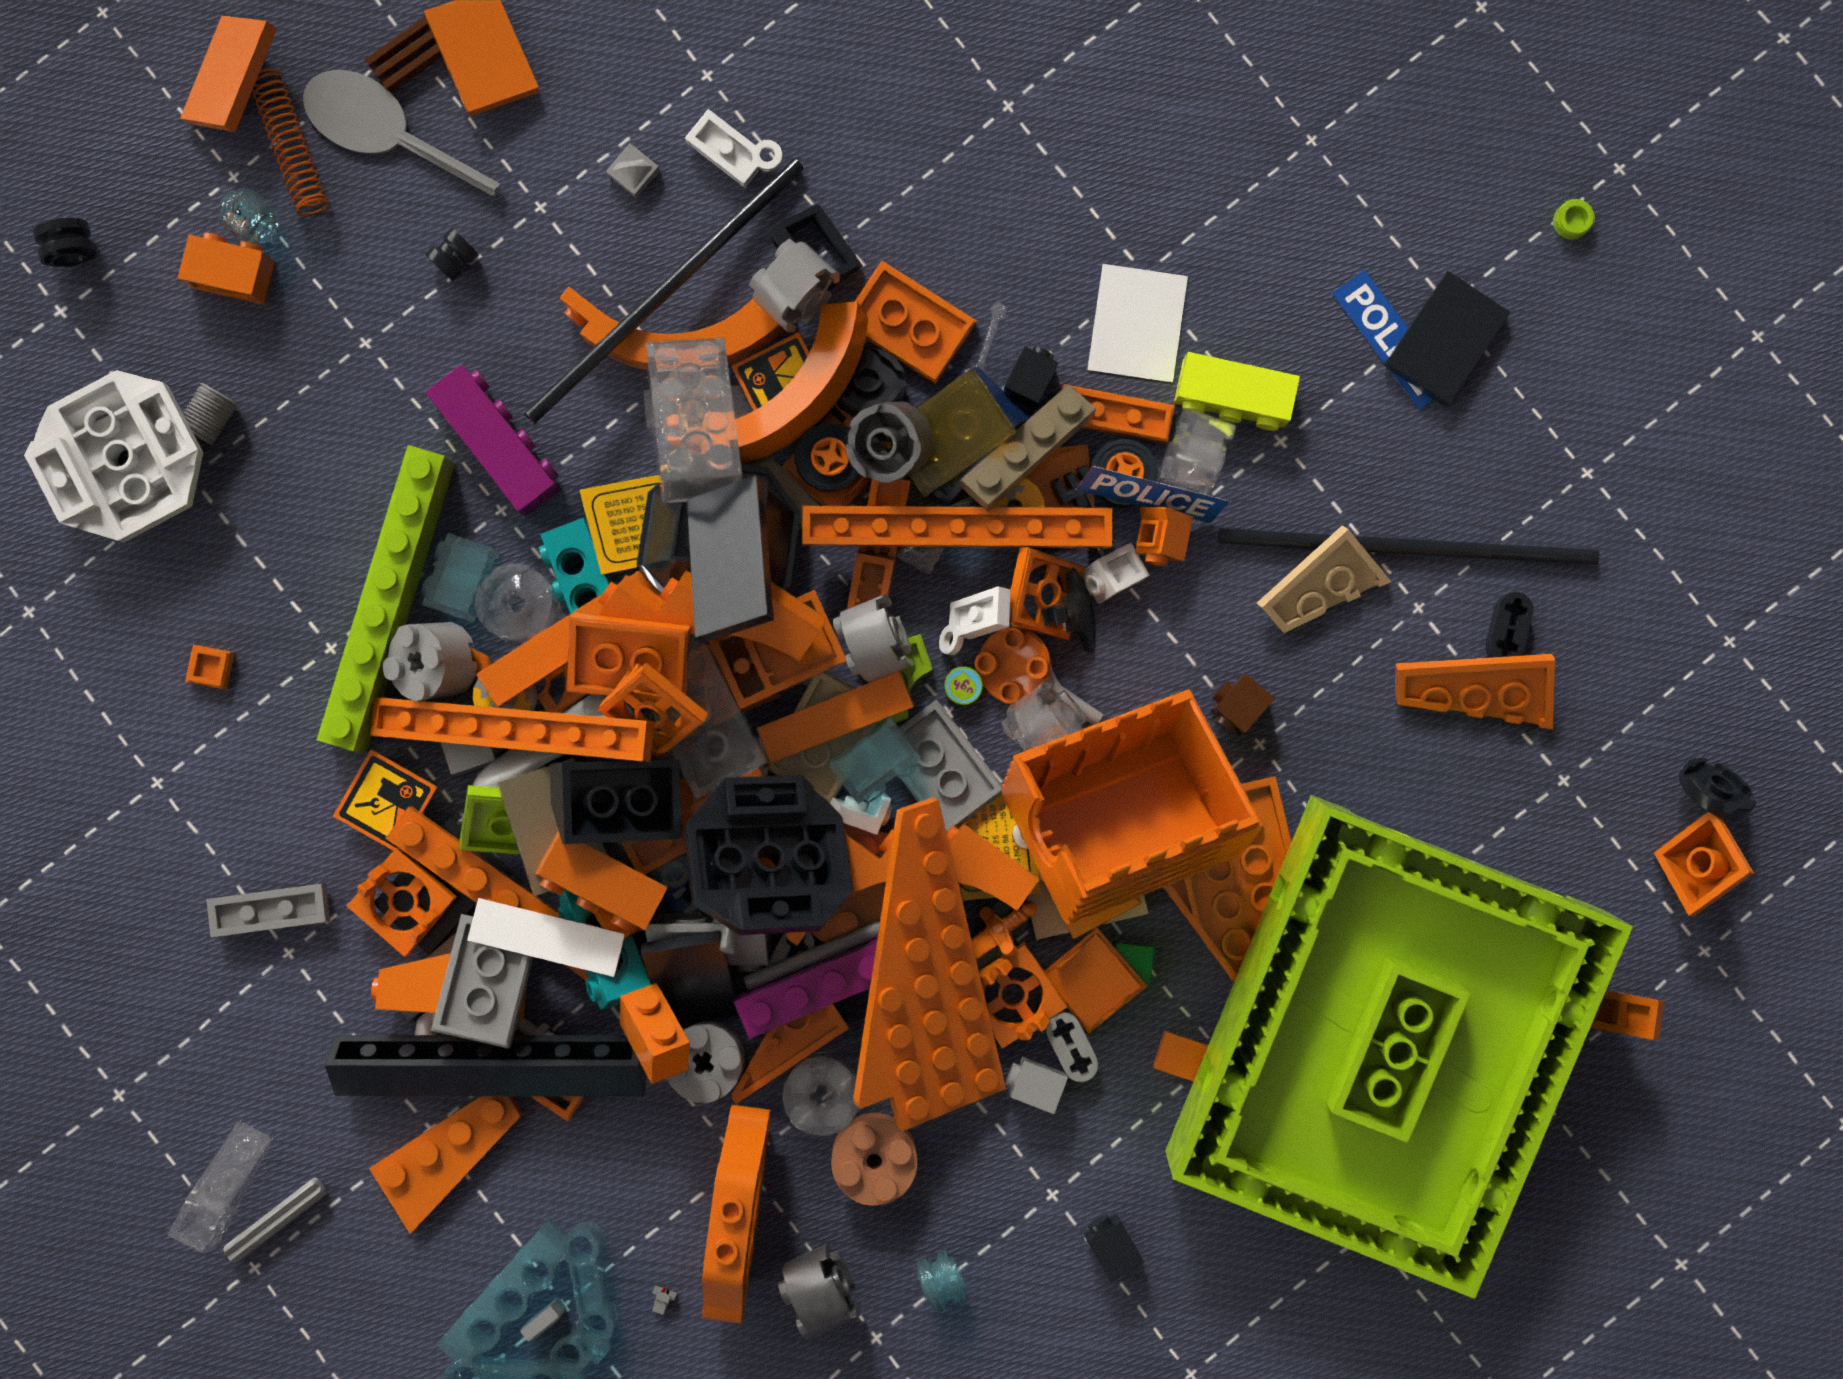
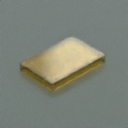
(964, 428)

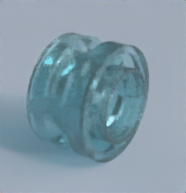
(941, 1280)

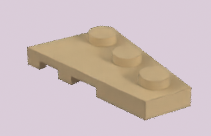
(1326, 577)

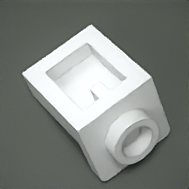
(1114, 573)
(862, 818)

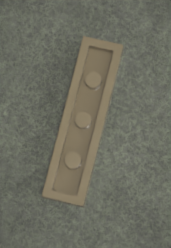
(1028, 447)

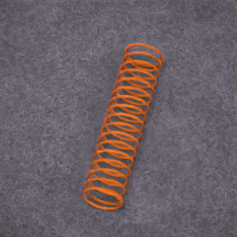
(288, 158)

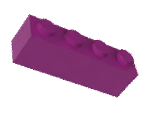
(493, 440)
(806, 989)

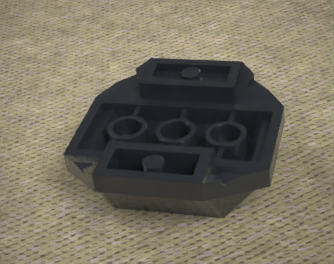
(665, 534)
(776, 821)

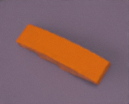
(876, 565)

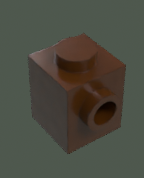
(1240, 704)

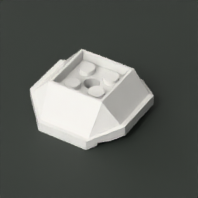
(80, 450)

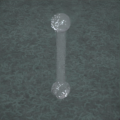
(998, 311)

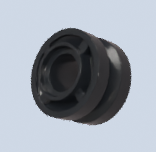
(64, 242)

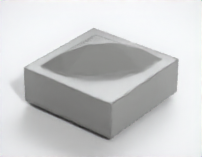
(633, 170)

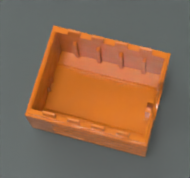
(1128, 806)

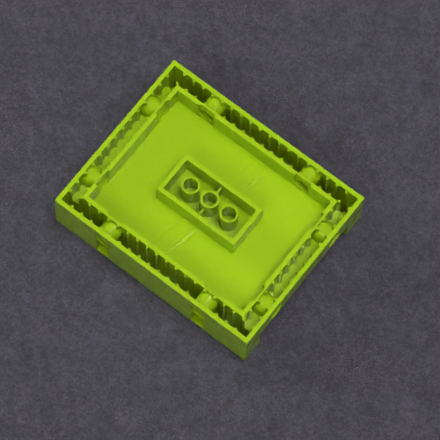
(1394, 1047)

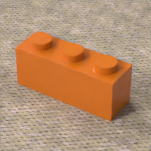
(600, 883)

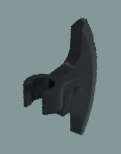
(1075, 612)

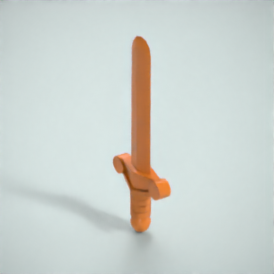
(999, 930)

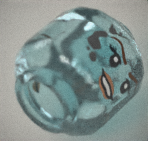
(248, 216)

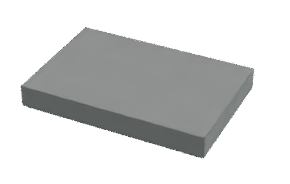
(948, 767)
(481, 991)

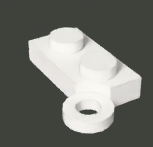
(730, 149)
(975, 617)

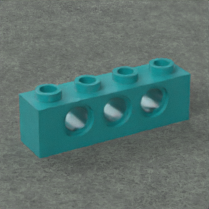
(558, 548)
(630, 973)

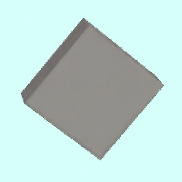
(543, 1319)

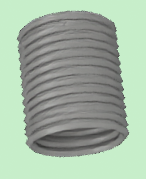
(208, 413)

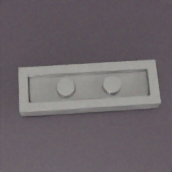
(268, 910)

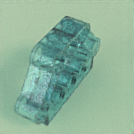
(591, 1296)

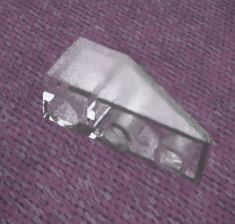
(220, 1189)

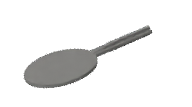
(370, 120)

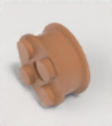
(874, 1181)

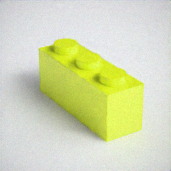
(1236, 391)

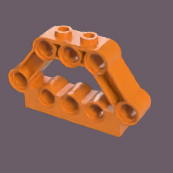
(735, 1214)

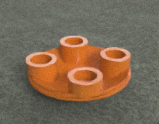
(1012, 663)

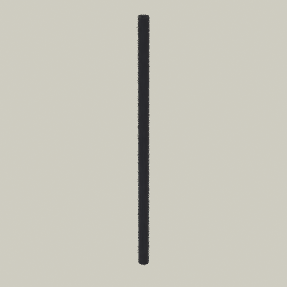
(663, 291)
(1415, 546)

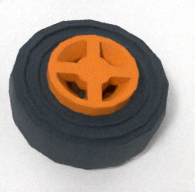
(828, 442)
(1132, 460)

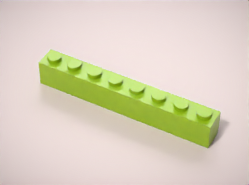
(386, 596)

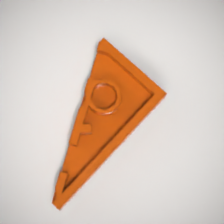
(788, 1046)

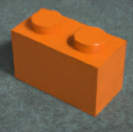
(226, 268)
(654, 1033)

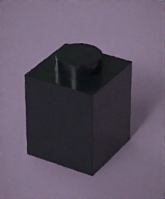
(1031, 376)
(1113, 1246)

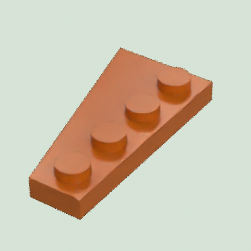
(1496, 687)
(437, 1160)

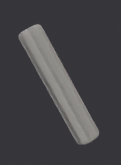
(274, 1220)

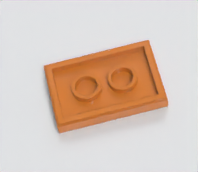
(481, 53)
(228, 73)
(912, 323)
(608, 647)

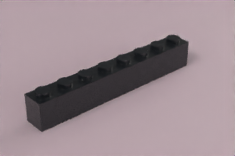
(472, 1068)

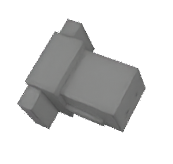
(662, 1299)

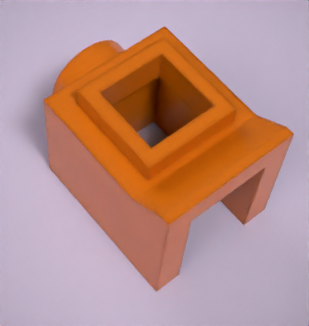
(1163, 535)

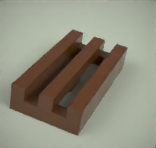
(396, 45)

